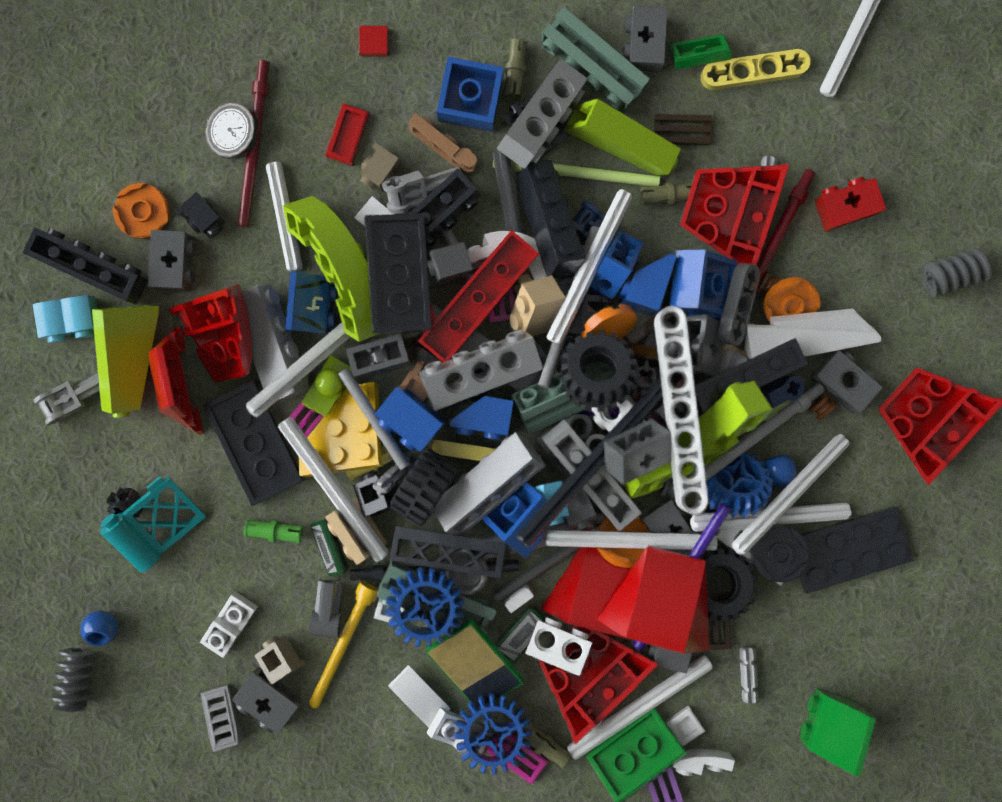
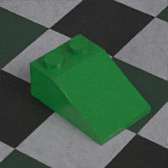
(837, 730)

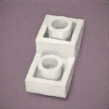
(229, 624)
(417, 695)
(444, 727)
(696, 758)

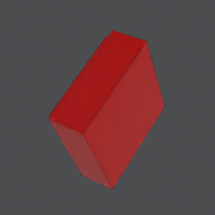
(373, 41)

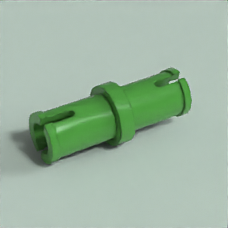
(273, 531)

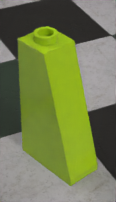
(622, 137)
(122, 350)

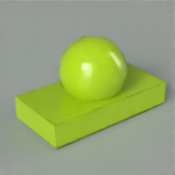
(326, 387)

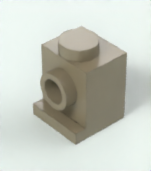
(378, 167)
(278, 659)

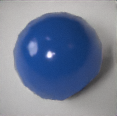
(782, 470)
(99, 628)

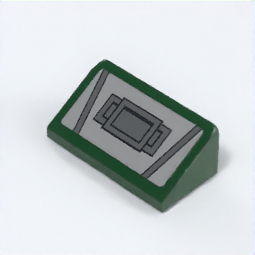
(329, 548)
(518, 636)

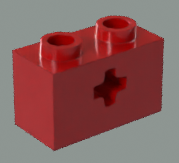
(865, 198)

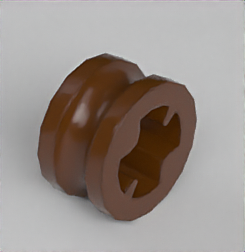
(767, 283)
(823, 406)

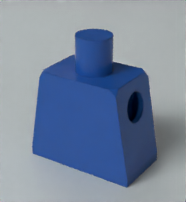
(612, 272)

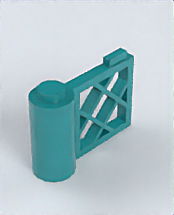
(132, 536)

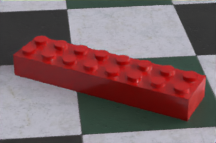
(479, 296)

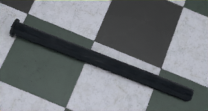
(591, 464)

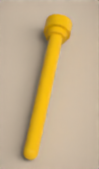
(365, 596)

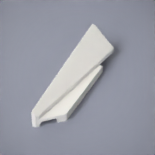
(814, 332)

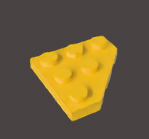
(346, 437)

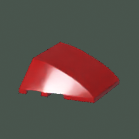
(734, 208)
(220, 330)
(171, 382)
(935, 419)
(585, 590)
(662, 602)
(604, 683)

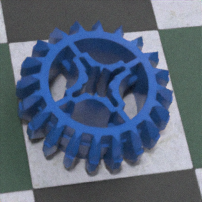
(750, 488)
(413, 613)
(480, 739)

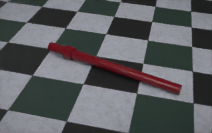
(260, 90)
(797, 197)

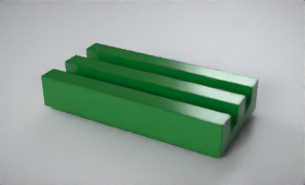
(700, 51)

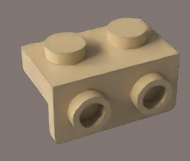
(352, 545)

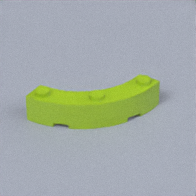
(337, 257)
(737, 410)

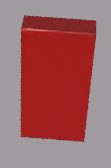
(347, 134)

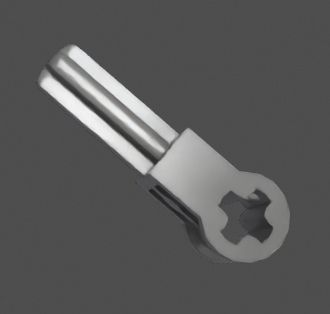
(411, 189)
(66, 399)

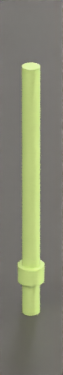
(600, 174)

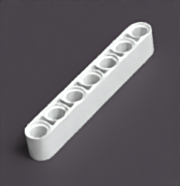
(689, 423)

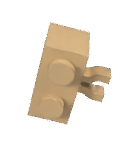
(536, 305)

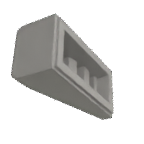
(211, 719)

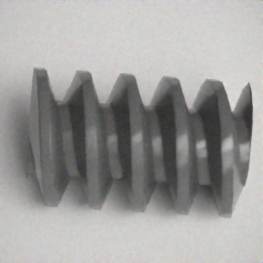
(955, 271)
(74, 679)

